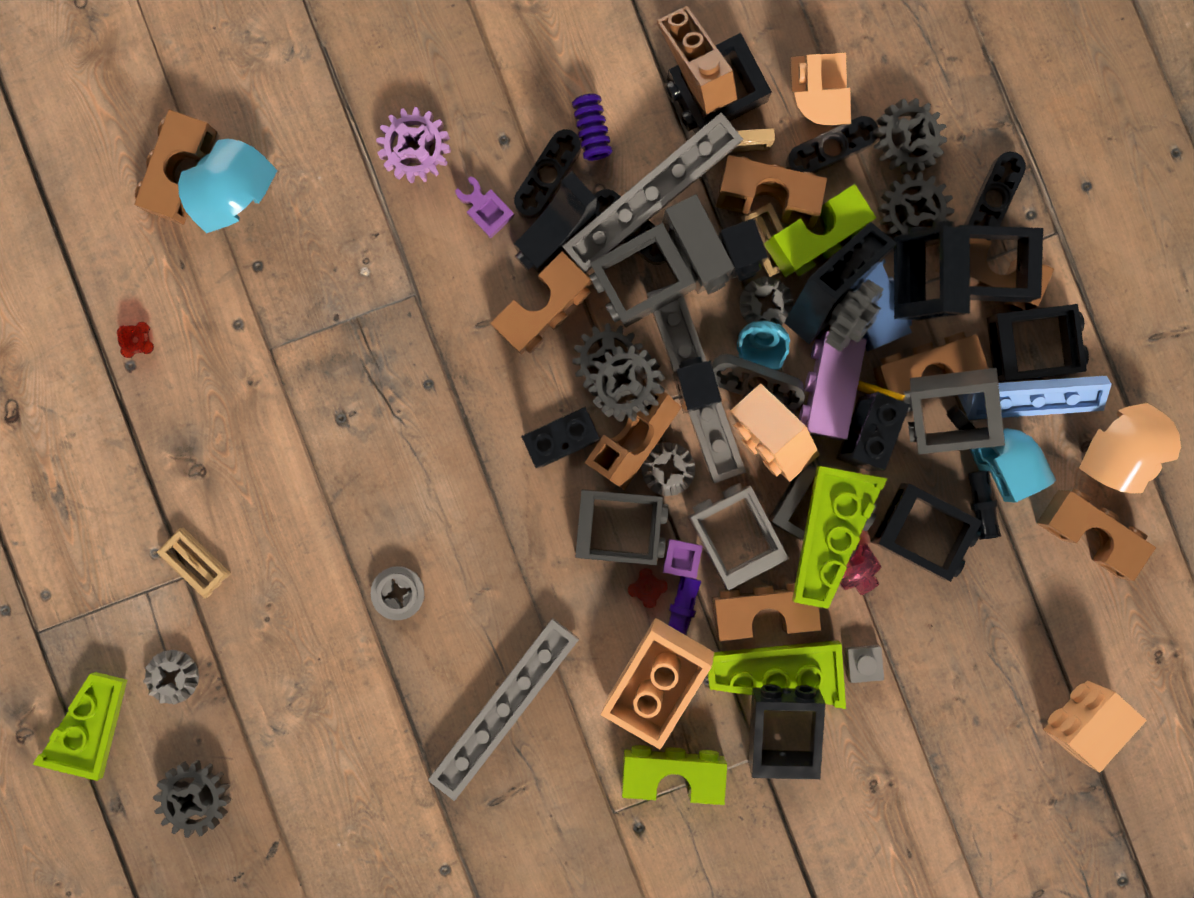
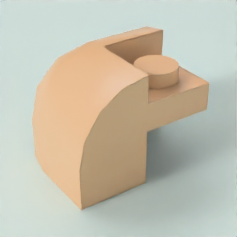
(821, 88)
(1132, 449)

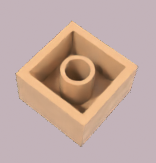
(774, 433)
(1094, 724)

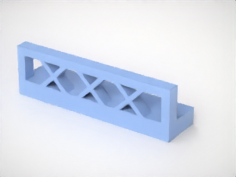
(1043, 397)

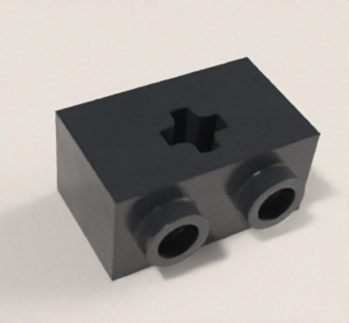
(744, 249)
(696, 385)

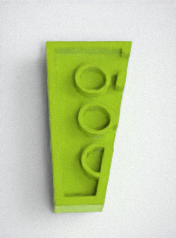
(834, 523)
(785, 666)

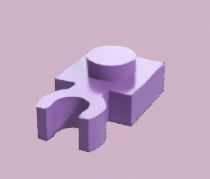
(487, 210)

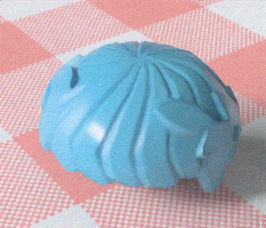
(764, 344)

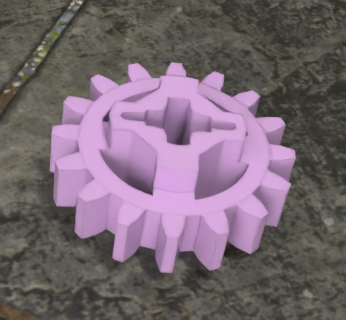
(422, 136)

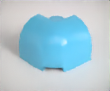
(224, 184)
(1017, 467)

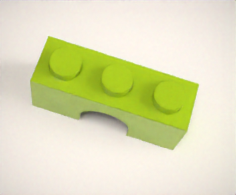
(797, 246)
(646, 768)

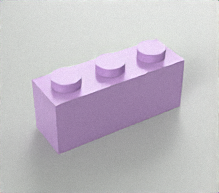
(832, 388)

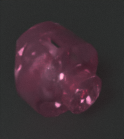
(861, 571)

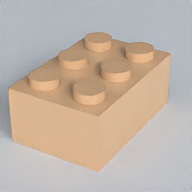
(658, 683)

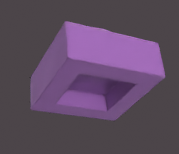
(682, 558)

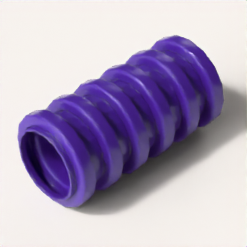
(592, 127)

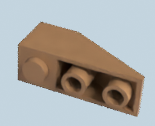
(699, 60)

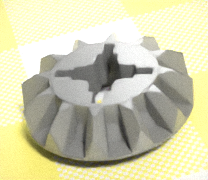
(761, 287)
(676, 483)
(391, 607)
(185, 682)

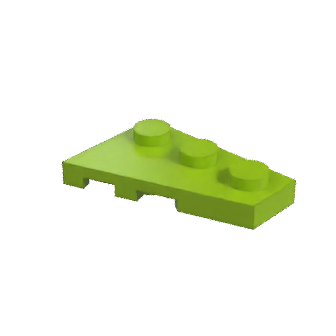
(87, 731)

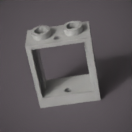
(753, 566)

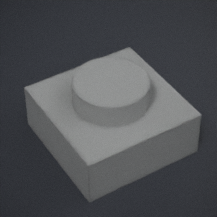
(864, 663)

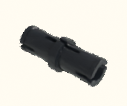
(984, 504)

